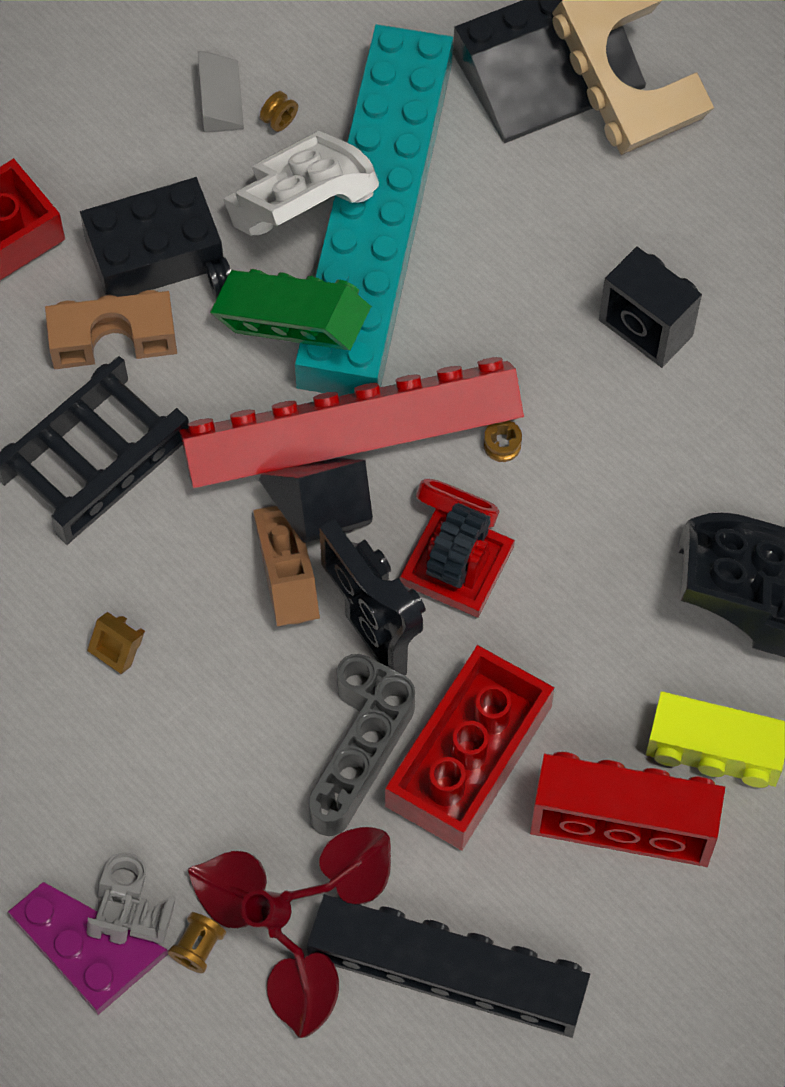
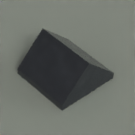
(321, 492)

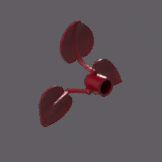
(235, 896)

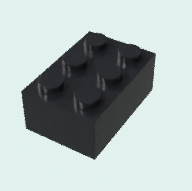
(152, 238)

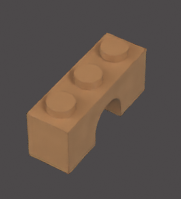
(79, 325)

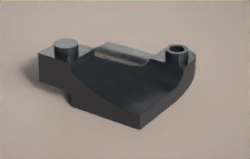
(737, 573)
(377, 607)

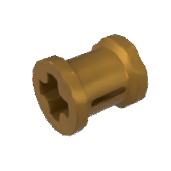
(210, 933)

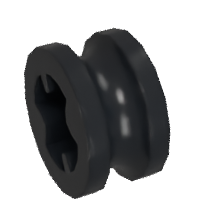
(217, 274)

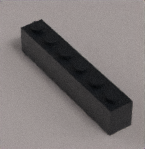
(450, 964)

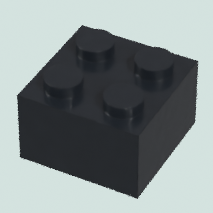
(649, 306)

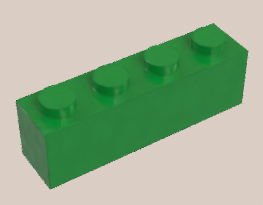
(291, 308)

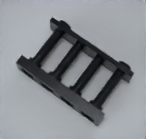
(102, 486)

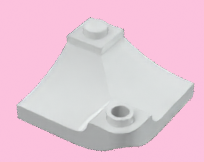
(300, 180)

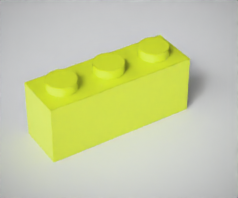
(717, 740)

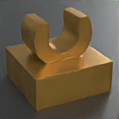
(115, 642)

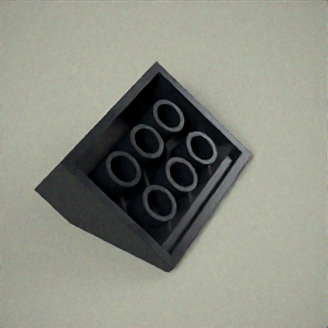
(526, 68)

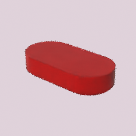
(445, 496)

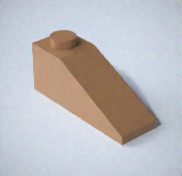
(286, 568)

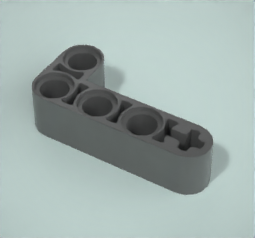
(354, 749)

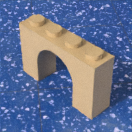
(630, 114)

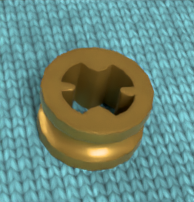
(279, 111)
(498, 453)

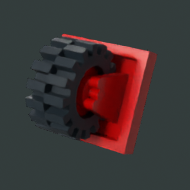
(458, 559)

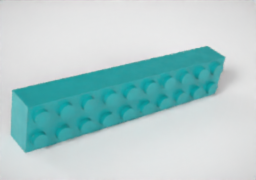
(374, 238)

